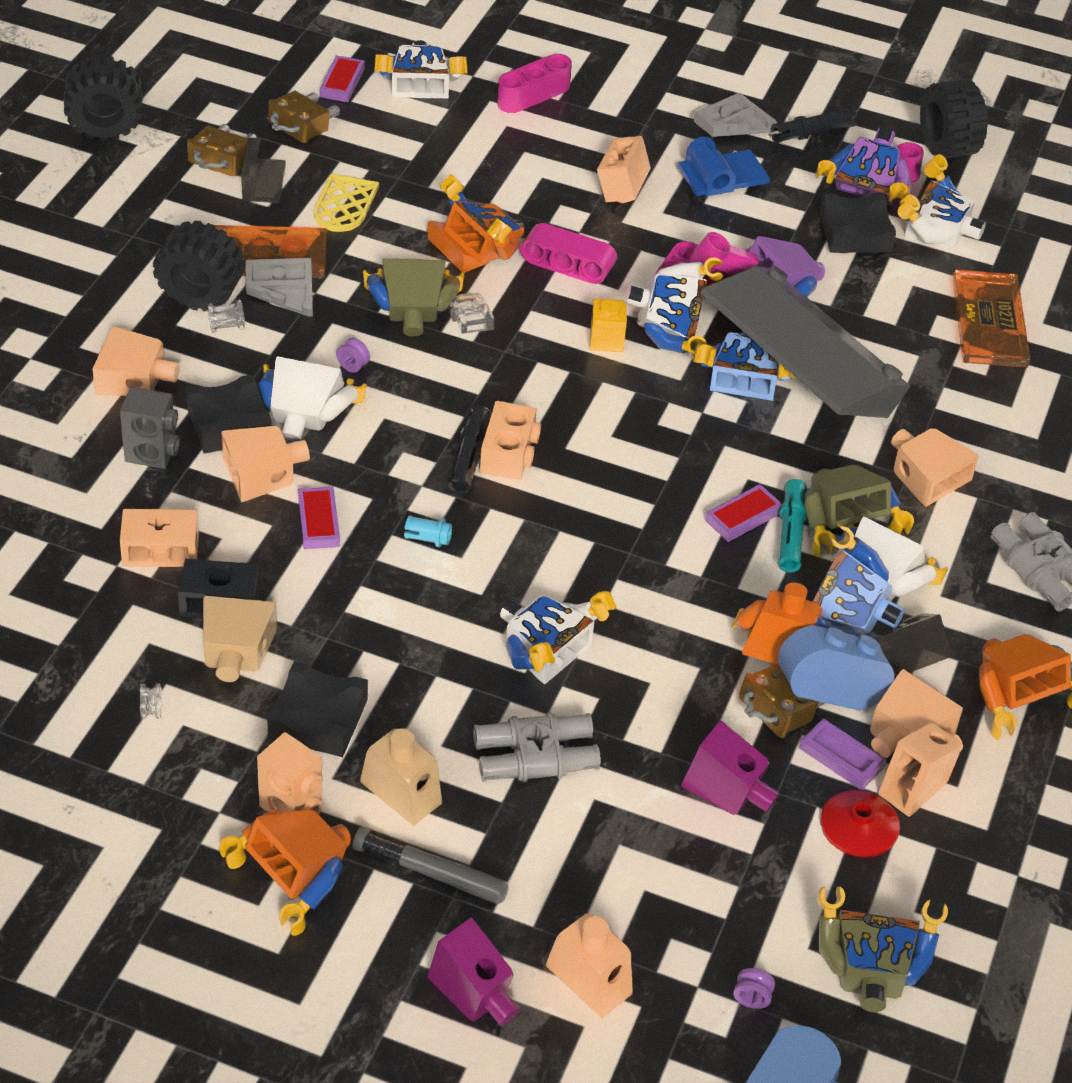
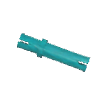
(793, 517)

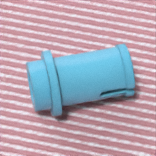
(428, 530)

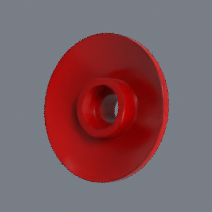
(857, 834)

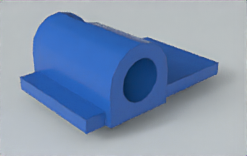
(717, 173)

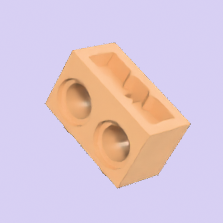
(509, 440)
(289, 776)

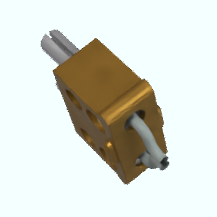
(300, 115)
(218, 150)
(774, 702)

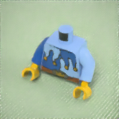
(741, 367)
(857, 588)

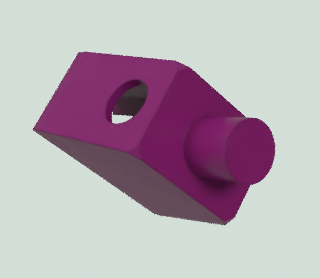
(729, 772)
(473, 974)

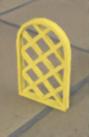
(357, 182)

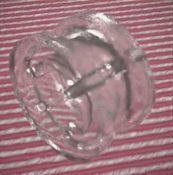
(151, 701)

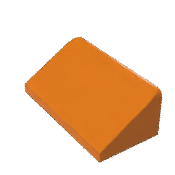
(451, 248)

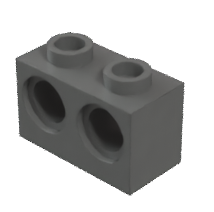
(149, 428)

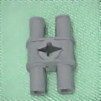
(1040, 561)
(536, 747)

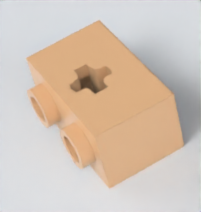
(624, 169)
(158, 537)

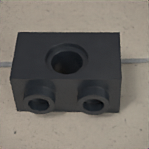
(215, 579)

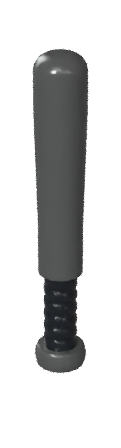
(446, 871)

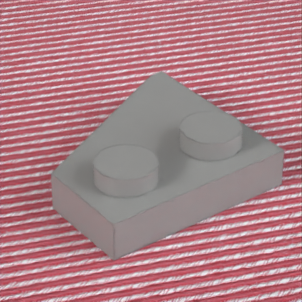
(733, 117)
(282, 283)

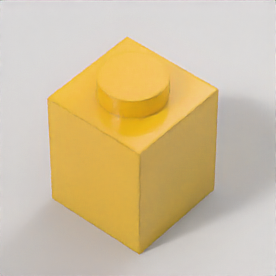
(608, 325)

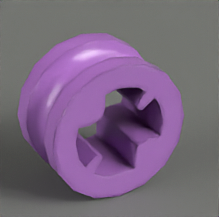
(353, 355)
(754, 988)

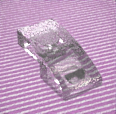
(471, 313)

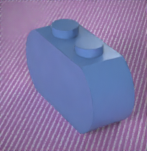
(835, 667)
(798, 1056)

